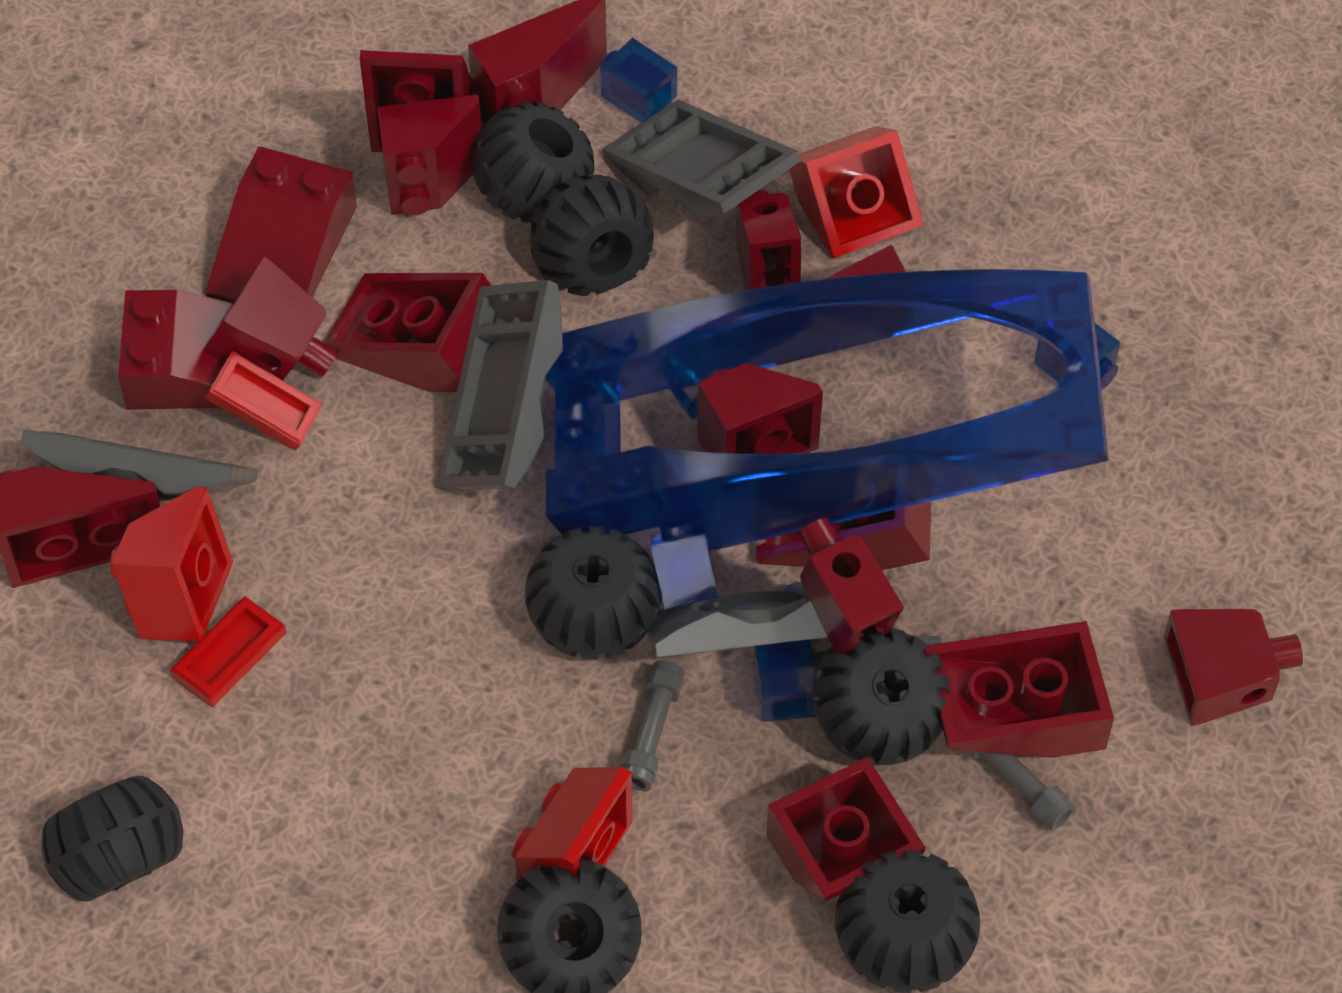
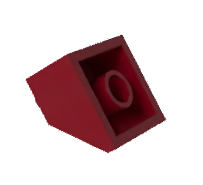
(428, 151)
(758, 412)
(837, 827)

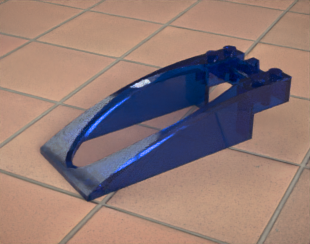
(779, 494)

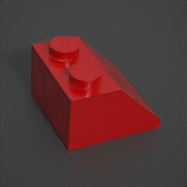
(857, 190)
(173, 568)
(578, 821)

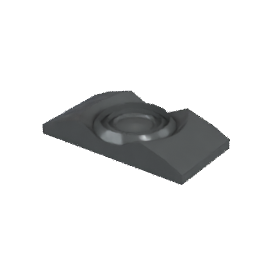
(699, 158)
(502, 386)
(167, 470)
(736, 622)

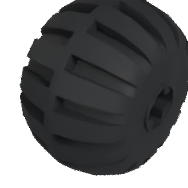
(527, 154)
(591, 235)
(592, 593)
(866, 722)
(111, 838)
(606, 940)
(912, 948)

